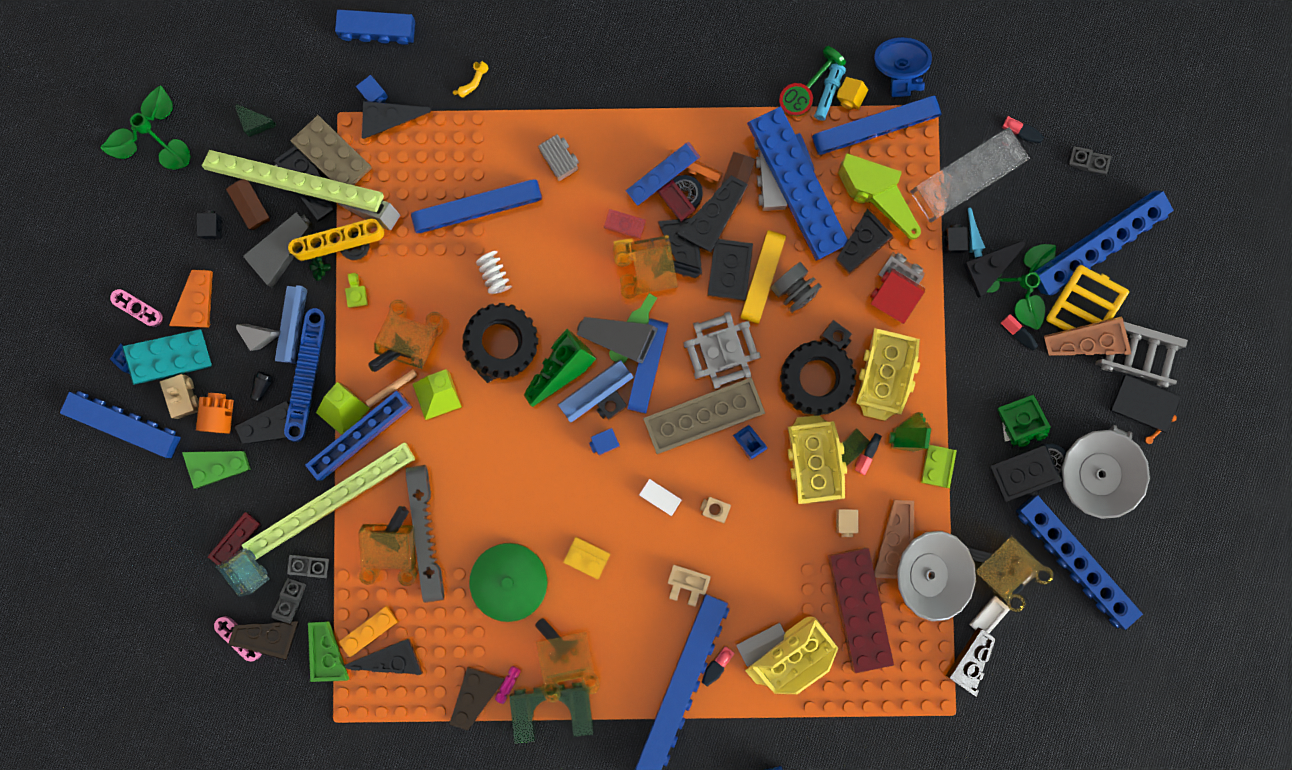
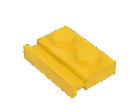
(586, 558)

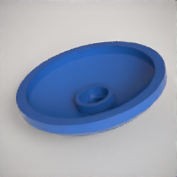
(903, 58)

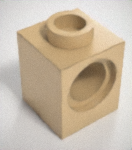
(724, 509)
(846, 522)

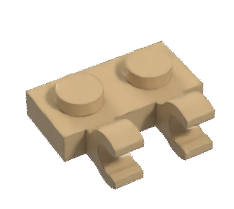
(689, 580)

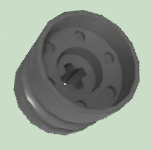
(796, 287)

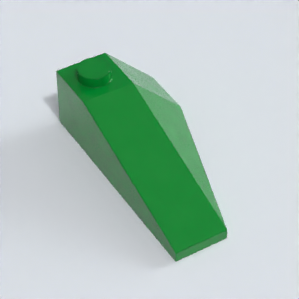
(566, 362)
(911, 434)

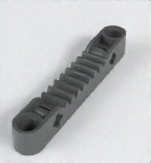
(431, 587)

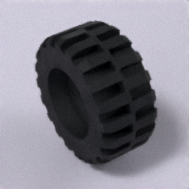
(514, 320)
(836, 359)

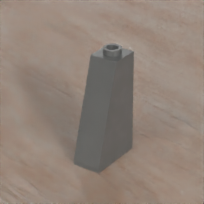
(272, 255)
(619, 336)

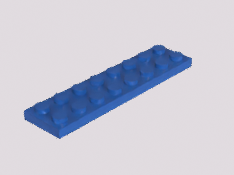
(798, 183)

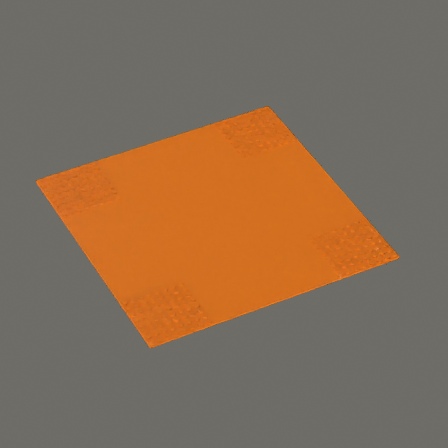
(530, 473)

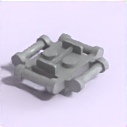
(721, 350)

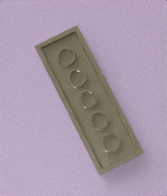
(704, 415)

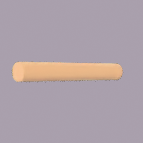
(391, 388)

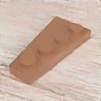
(1097, 338)
(896, 538)

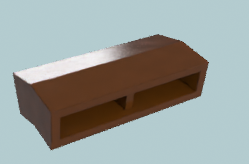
(740, 167)
(248, 204)

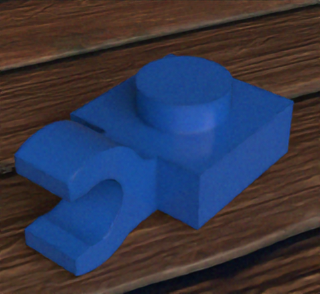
(904, 87)

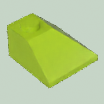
(437, 394)
(342, 408)

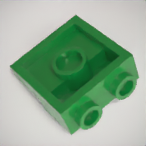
(1024, 421)

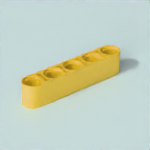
(328, 236)
(763, 277)

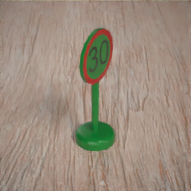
(797, 98)

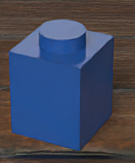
(372, 90)
(604, 442)

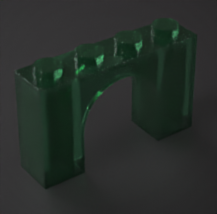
(524, 704)

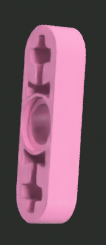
(128, 308)
(223, 633)

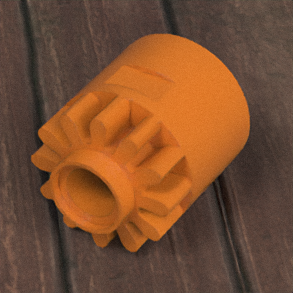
(214, 413)

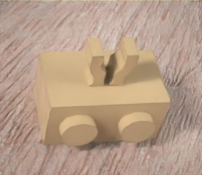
(180, 396)

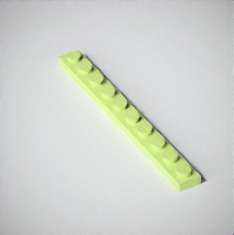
(293, 181)
(330, 500)

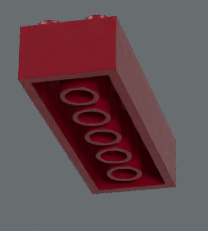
(860, 610)

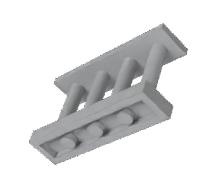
(1154, 339)

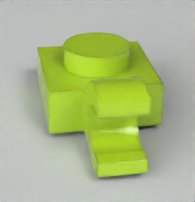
(356, 295)

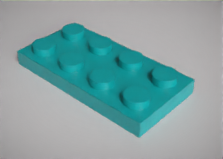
(166, 356)

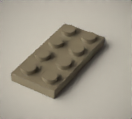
(330, 152)

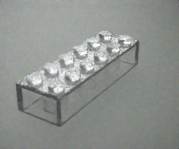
(969, 174)

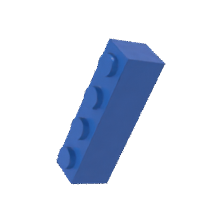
(375, 26)
(663, 173)

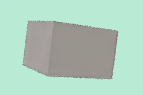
(256, 336)

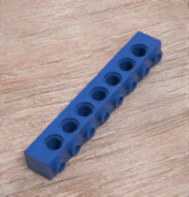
(1159, 211)
(1128, 611)

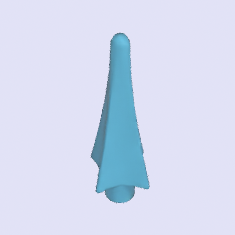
(976, 242)

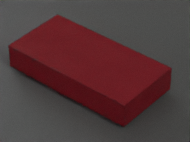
(676, 200)

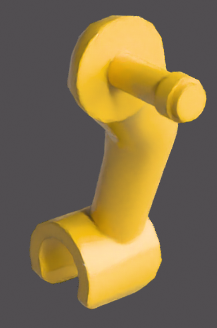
(481, 68)

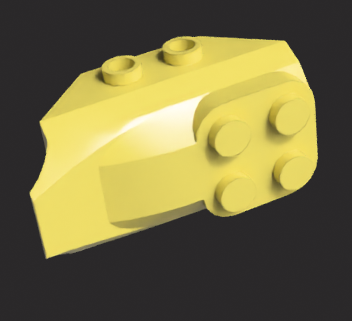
(888, 374)
(816, 460)
(796, 660)

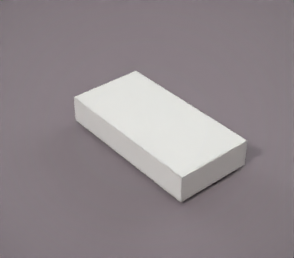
(660, 497)
(990, 615)

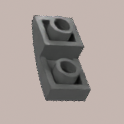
(1089, 161)
(308, 566)
(289, 600)

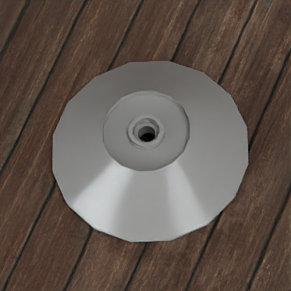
(1123, 470)
(950, 578)

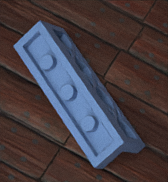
(291, 324)
(595, 390)

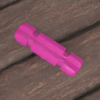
(507, 684)

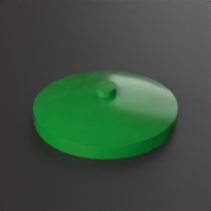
(508, 582)

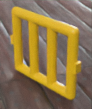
(1072, 286)

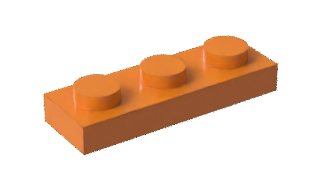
(709, 173)

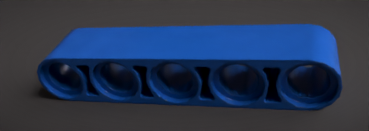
(647, 371)

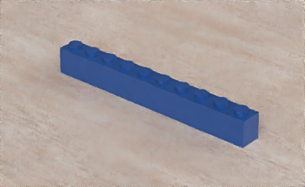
(682, 684)

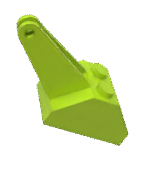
(878, 184)

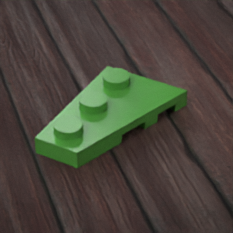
(214, 466)
(324, 654)

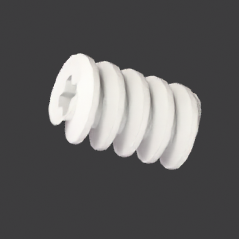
(492, 273)

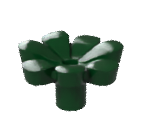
(319, 268)

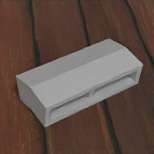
(760, 644)

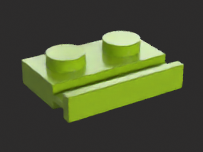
(938, 466)

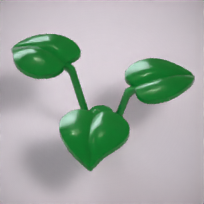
(159, 106)
(1031, 309)

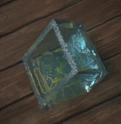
(243, 572)

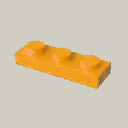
(368, 631)

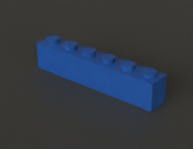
(120, 425)
(358, 436)

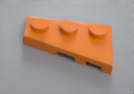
(195, 301)

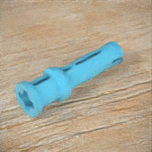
(831, 84)

